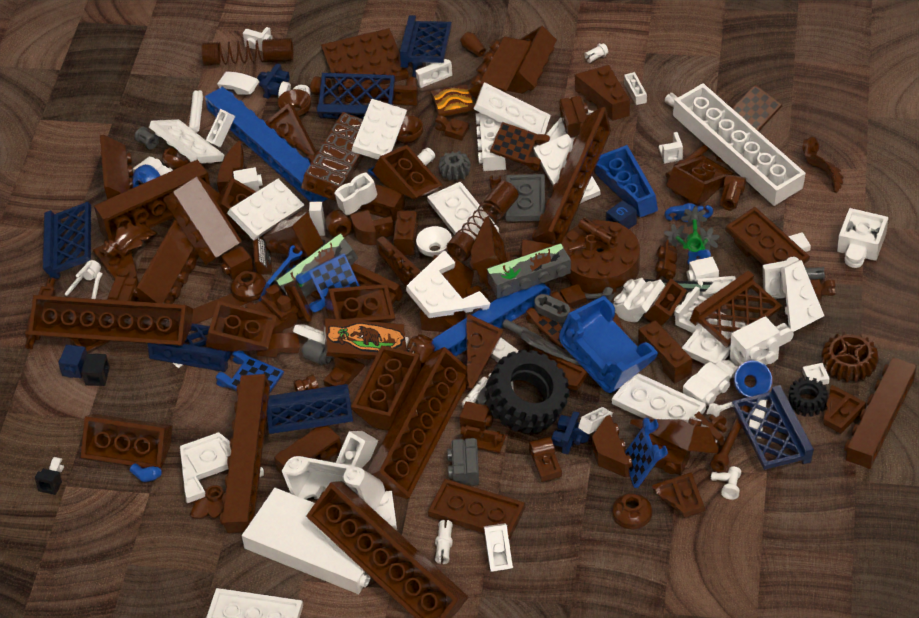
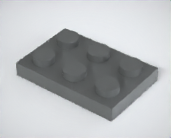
(531, 197)

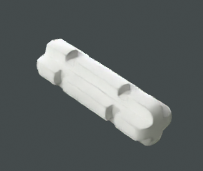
(472, 396)

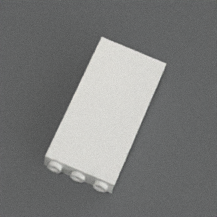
(290, 538)

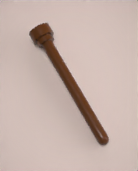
(720, 460)

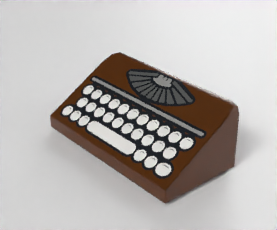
(262, 257)

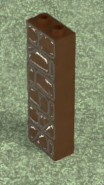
(335, 160)

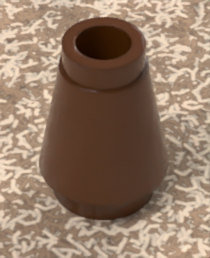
(473, 44)

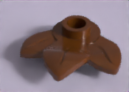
(209, 504)

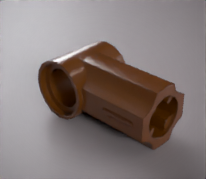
(732, 189)

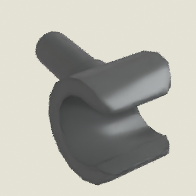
(607, 292)

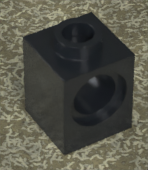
(95, 369)

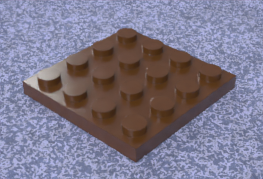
(365, 54)

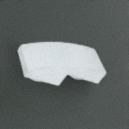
(239, 82)

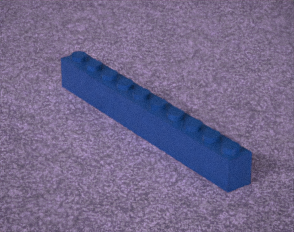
(263, 140)

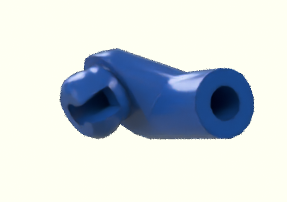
(146, 474)

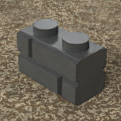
(464, 461)

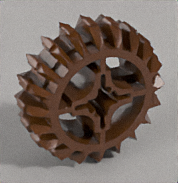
(850, 351)

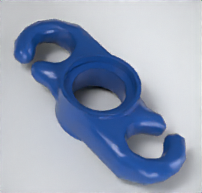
(679, 210)

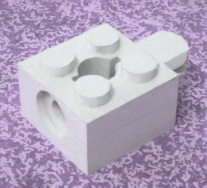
(861, 236)
(759, 342)

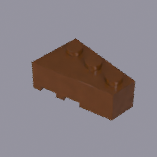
(604, 90)
(297, 232)

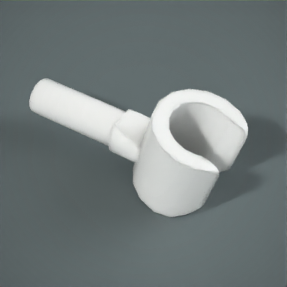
(715, 409)

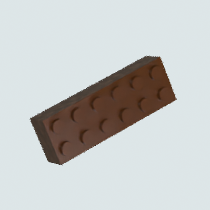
(145, 201)

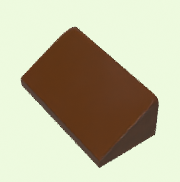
(298, 299)

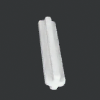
(196, 108)

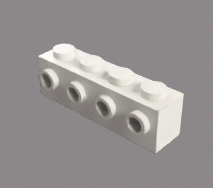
(487, 131)

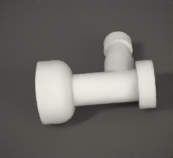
(730, 490)

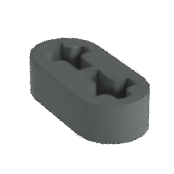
(551, 308)

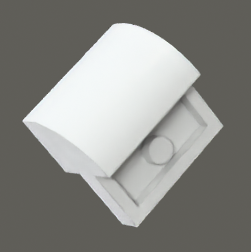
(636, 298)

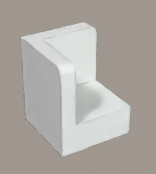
(673, 151)

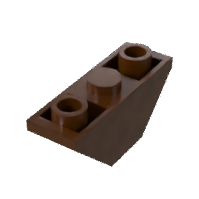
(610, 449)

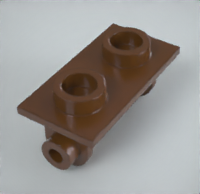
(666, 261)
(486, 439)

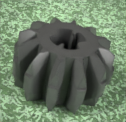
(454, 166)

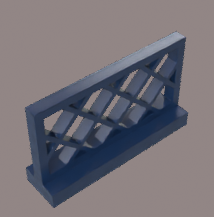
(412, 40)
(334, 110)
(54, 242)
(193, 353)
(302, 402)
(790, 426)

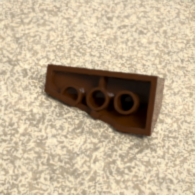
(684, 433)

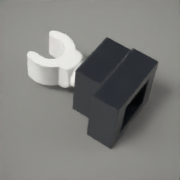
(49, 479)

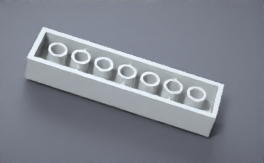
(739, 144)

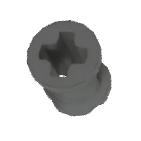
(146, 137)

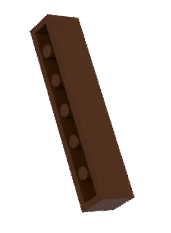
(881, 412)

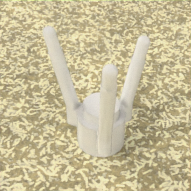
(89, 271)

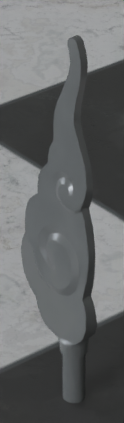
(539, 342)

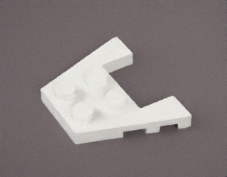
(436, 294)
(202, 460)

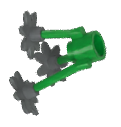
(694, 241)

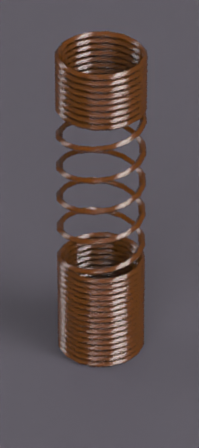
(272, 50)
(495, 205)

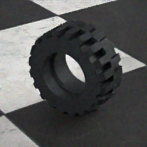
(539, 372)

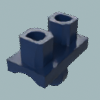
(271, 80)
(571, 435)

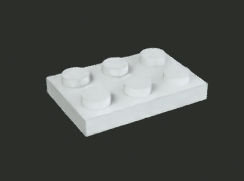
(705, 347)

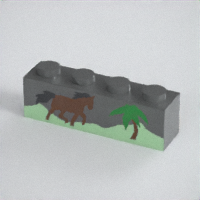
(328, 251)
(529, 271)

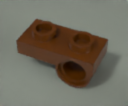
(545, 458)

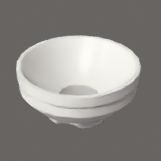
(433, 237)

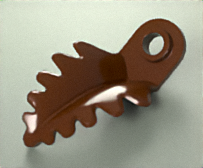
(810, 148)
(128, 238)

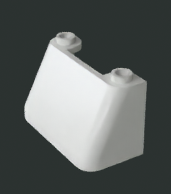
(311, 477)

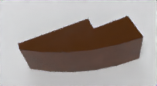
(232, 162)

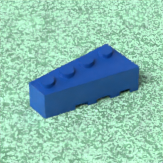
(625, 178)

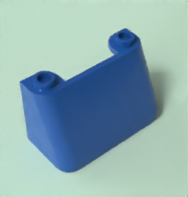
(603, 346)

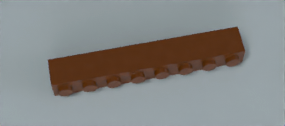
(246, 453)

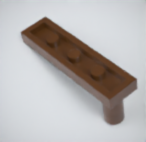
(403, 94)

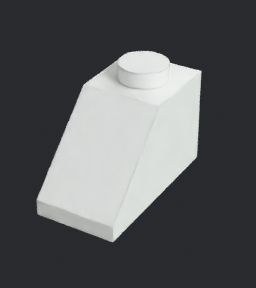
(357, 449)

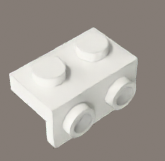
(684, 311)

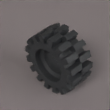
(808, 387)

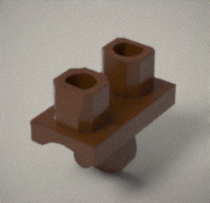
(717, 424)

